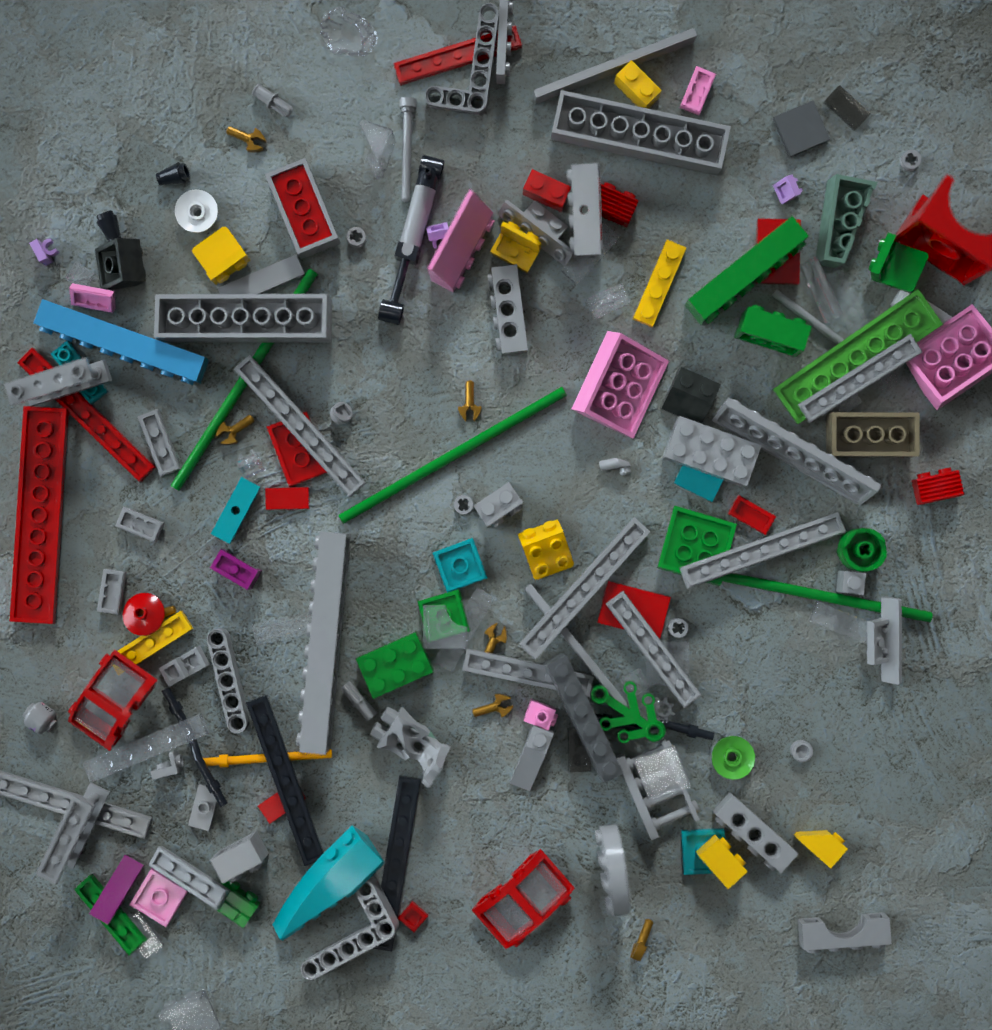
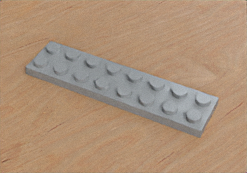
(796, 452)

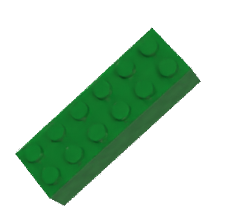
(749, 268)

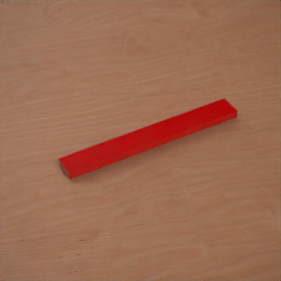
(94, 422)

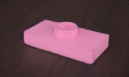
(697, 90)
(92, 298)

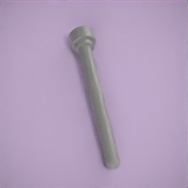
(408, 106)

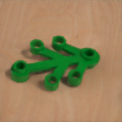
(631, 714)

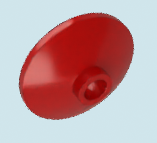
(152, 618)

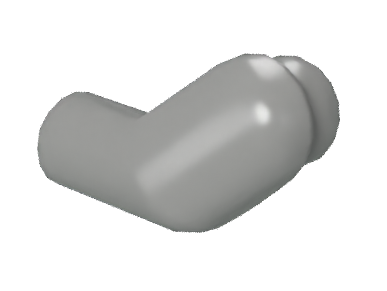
(616, 463)

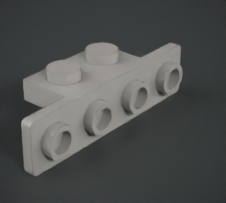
(542, 224)
(885, 640)

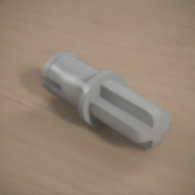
(272, 100)
(358, 701)

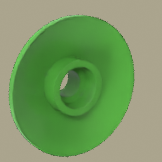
(740, 765)

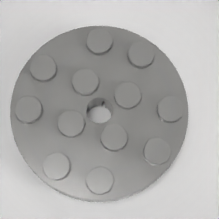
(614, 875)

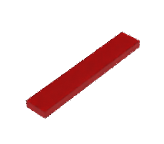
(446, 58)

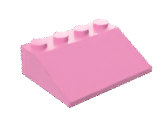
(461, 242)
(953, 357)
(620, 384)

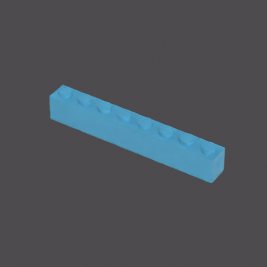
(120, 341)

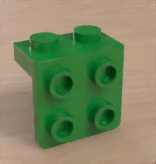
(897, 264)

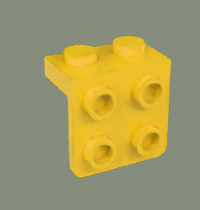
(516, 246)
(220, 255)
(546, 549)

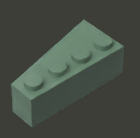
(841, 216)

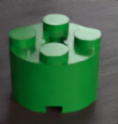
(874, 549)

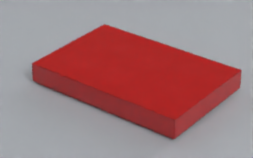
(789, 272)
(294, 458)
(650, 605)

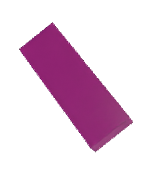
(116, 889)

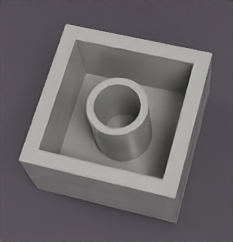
(239, 857)

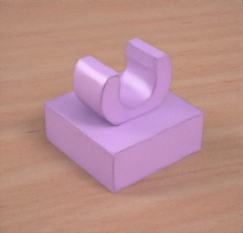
(787, 189)
(437, 232)
(42, 252)

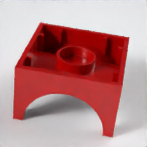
(948, 244)

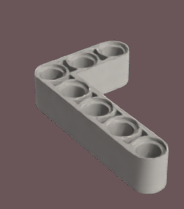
(478, 70)
(357, 938)

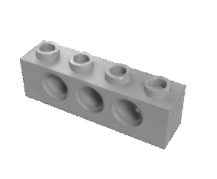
(508, 276)
(783, 852)

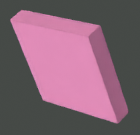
(158, 897)

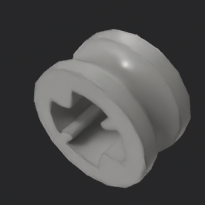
(913, 154)
(353, 243)
(470, 504)
(678, 621)

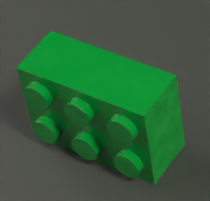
(773, 331)
(395, 664)

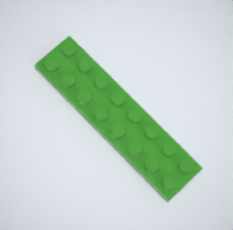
(908, 316)

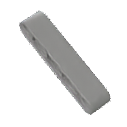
(224, 690)

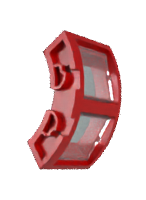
(109, 699)
(524, 900)

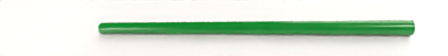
(230, 401)
(452, 455)
(821, 595)

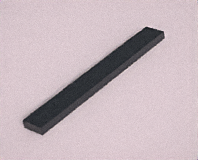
(285, 779)
(398, 848)

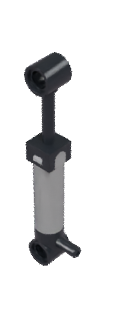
(414, 228)

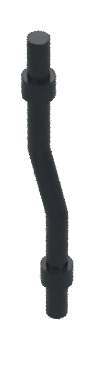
(690, 731)
(212, 785)

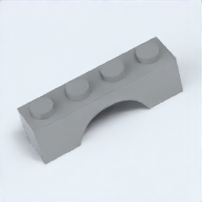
(870, 931)

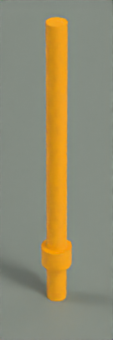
(225, 760)

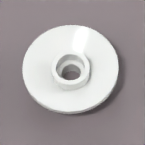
(193, 201)

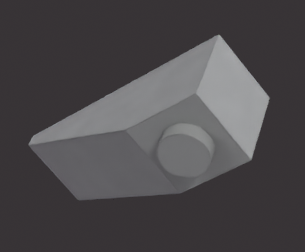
(531, 757)

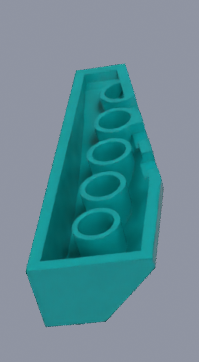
(332, 877)

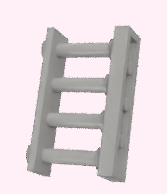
(58, 382)
(644, 805)
(72, 833)

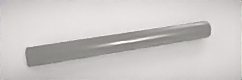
(815, 323)

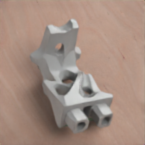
(407, 731)

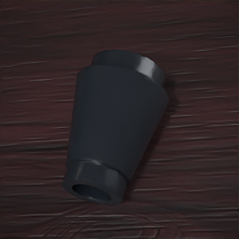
(174, 174)
(109, 225)

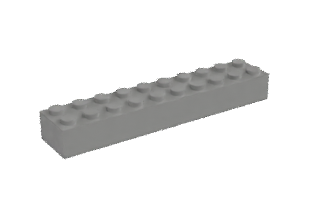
(324, 643)

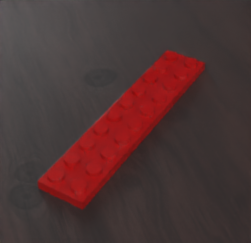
(39, 515)

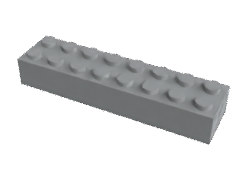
(640, 132)
(243, 318)

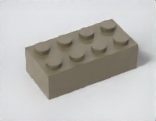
(873, 435)

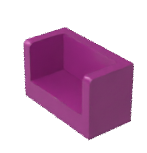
(235, 569)

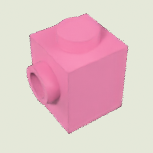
(540, 714)

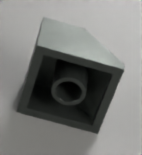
(120, 264)
(690, 395)

